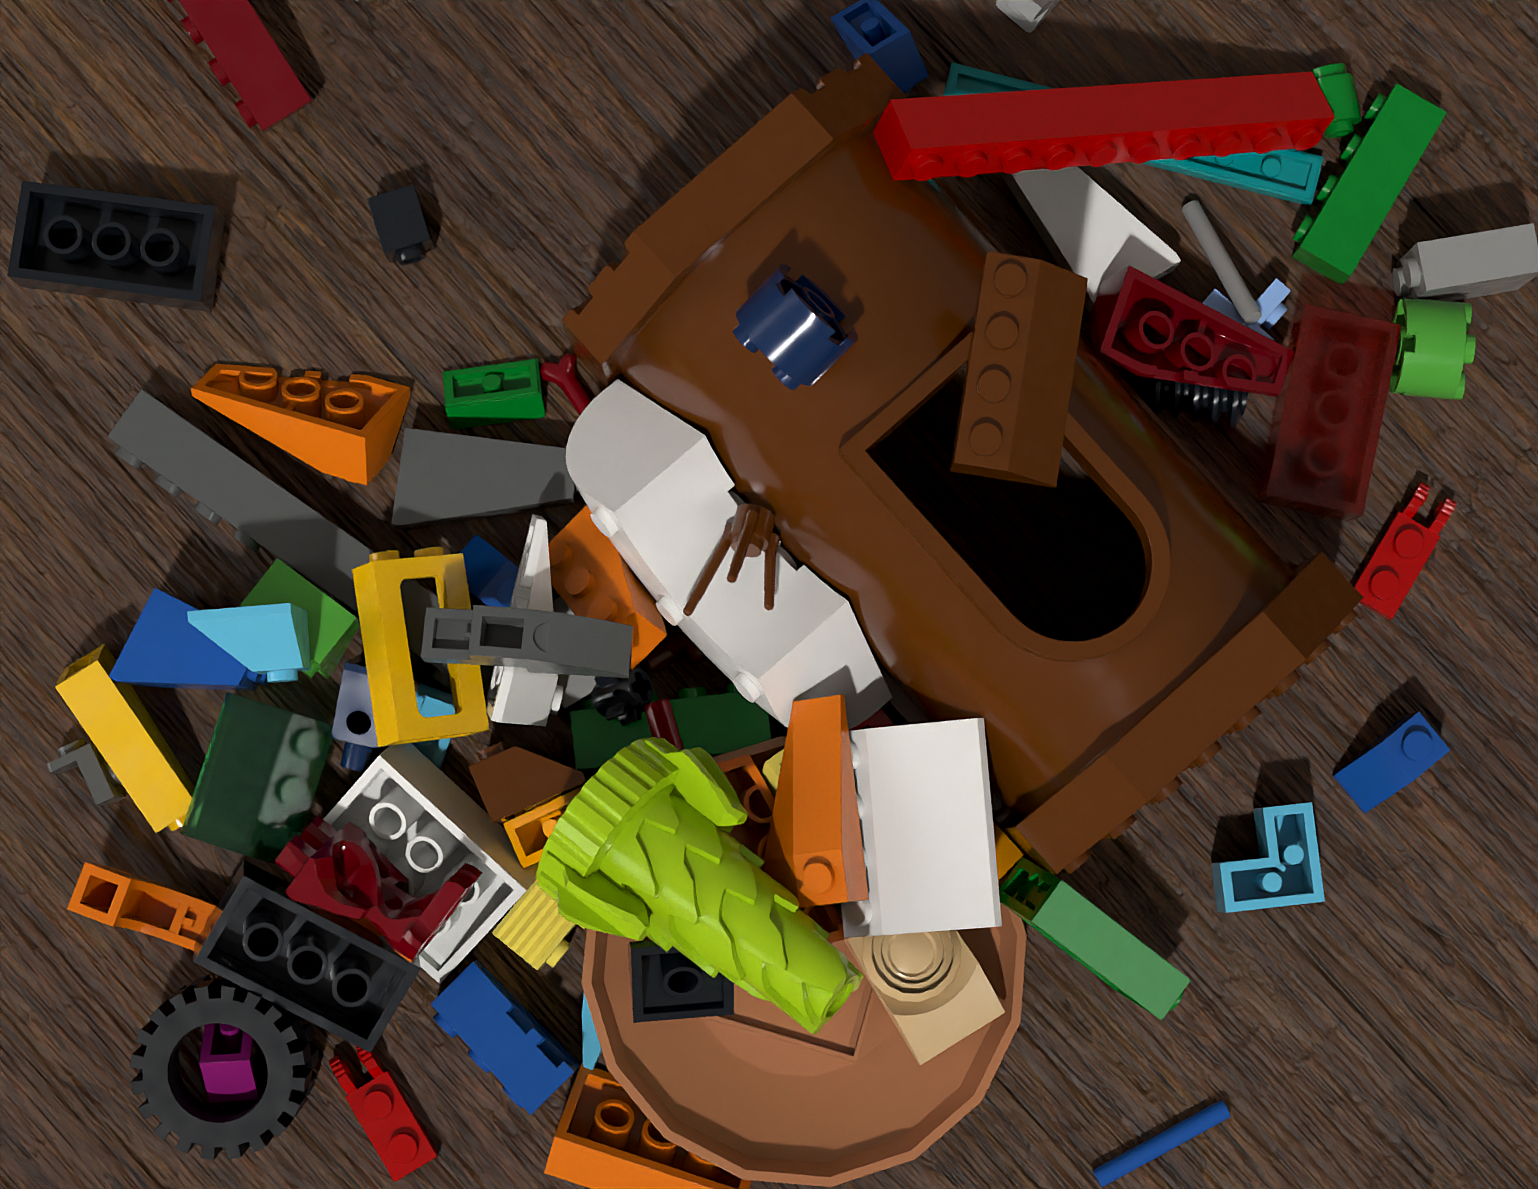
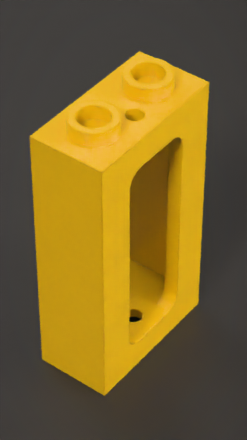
(388, 652)

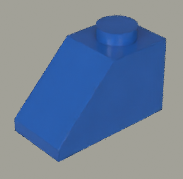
(876, 31)
(489, 573)
(1391, 761)

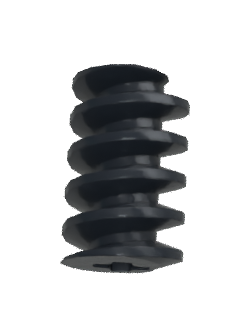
(1197, 399)

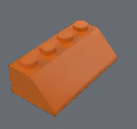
(613, 1145)

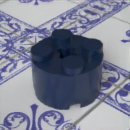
(793, 328)

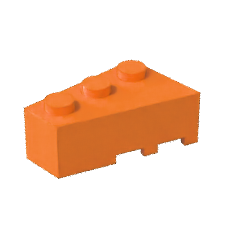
(601, 584)

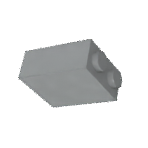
(1468, 265)

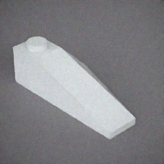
(514, 692)

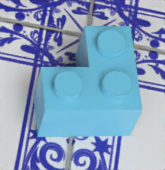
(1286, 866)

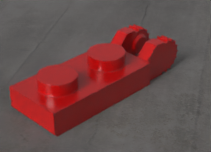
(1401, 554)
(385, 1116)

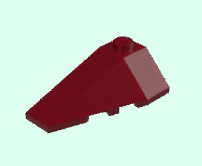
(1179, 339)

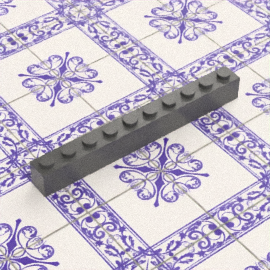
(260, 511)

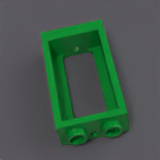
(1093, 938)

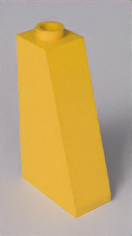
(127, 739)

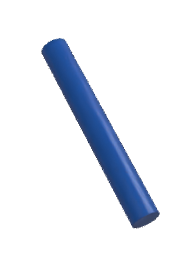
(1161, 1143)

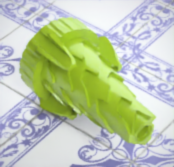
(655, 859)

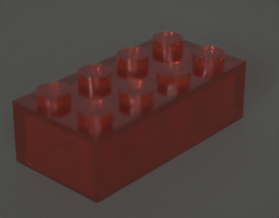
(1329, 413)

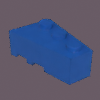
(503, 1037)

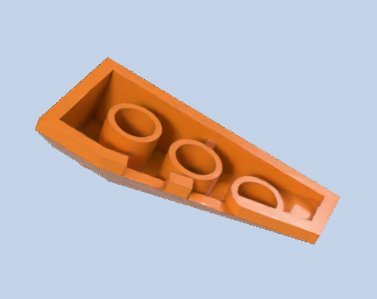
(325, 423)
(815, 816)

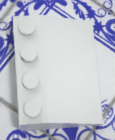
(924, 829)
(428, 835)

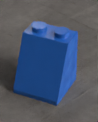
(175, 654)

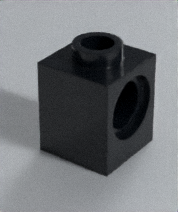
(401, 225)

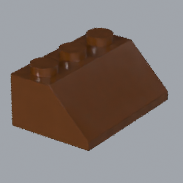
(520, 780)

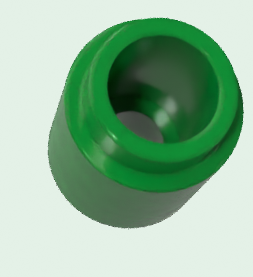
(1341, 96)

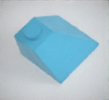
(261, 637)

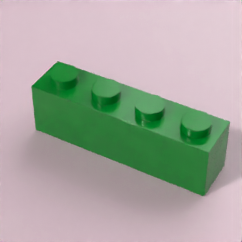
(1368, 184)
(705, 721)

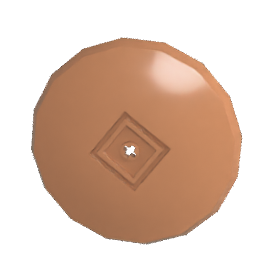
(795, 1103)

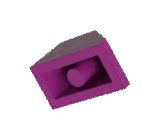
(230, 1064)

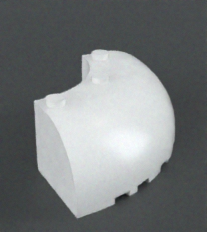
(665, 511)

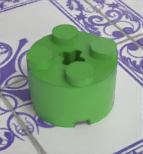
(1432, 348)

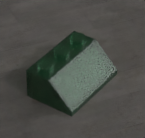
(257, 778)

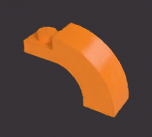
(140, 904)

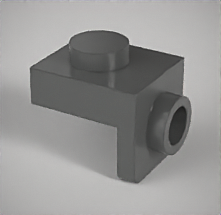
(97, 773)

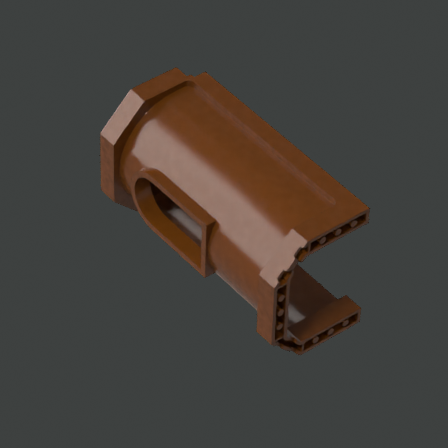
(1069, 725)

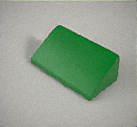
(493, 394)

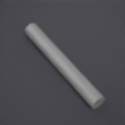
(1221, 262)

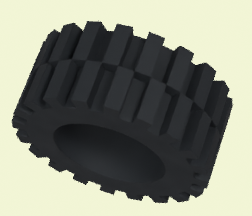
(274, 1030)

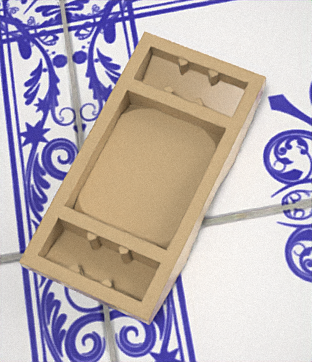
(927, 986)

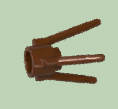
(747, 536)

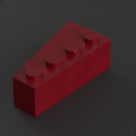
(247, 59)

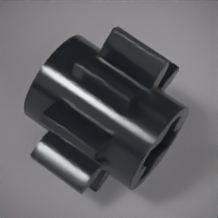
(623, 696)

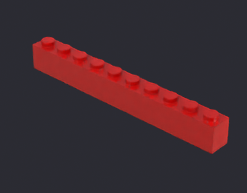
(1100, 125)

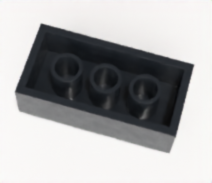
(116, 246)
(304, 958)

